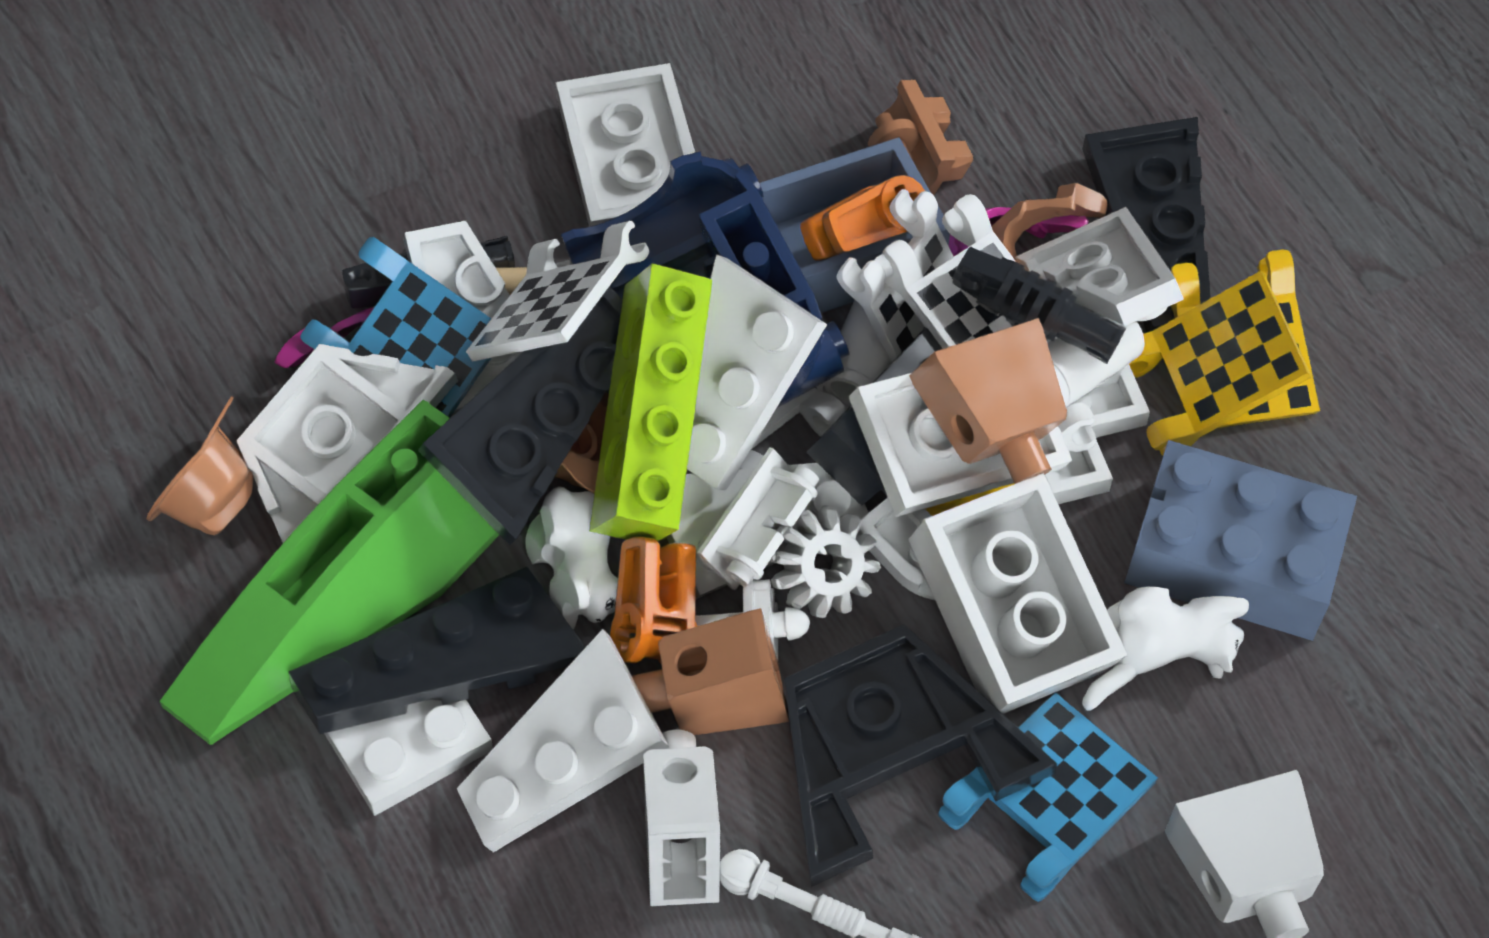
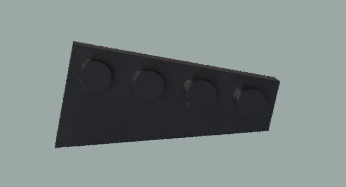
(1158, 179)

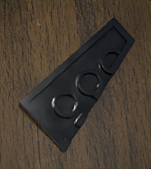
(524, 422)
(467, 643)

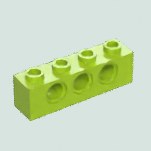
(651, 404)

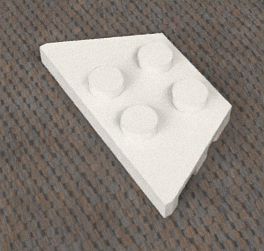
(328, 423)

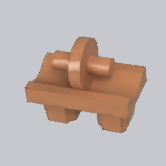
(921, 128)

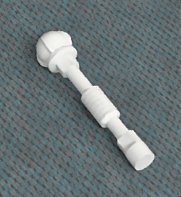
(744, 874)

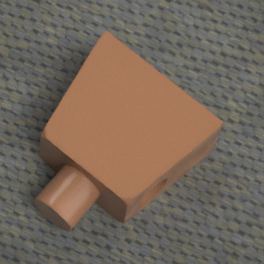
(996, 397)
(718, 676)

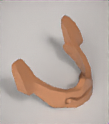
(1070, 200)

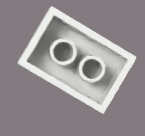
(1016, 594)

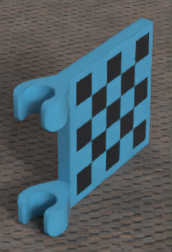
(413, 322)
(1068, 810)

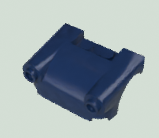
(712, 211)

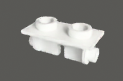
(747, 530)

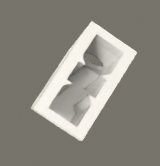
(681, 805)
(1251, 852)

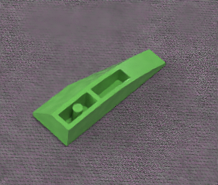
(353, 567)

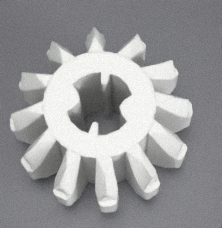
(824, 586)

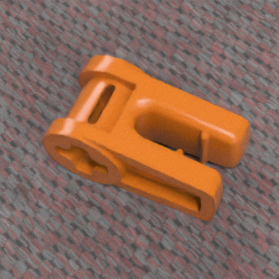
(857, 219)
(653, 596)

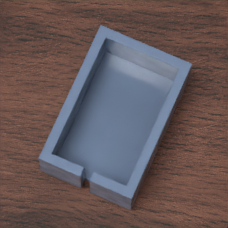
(817, 187)
(1242, 535)

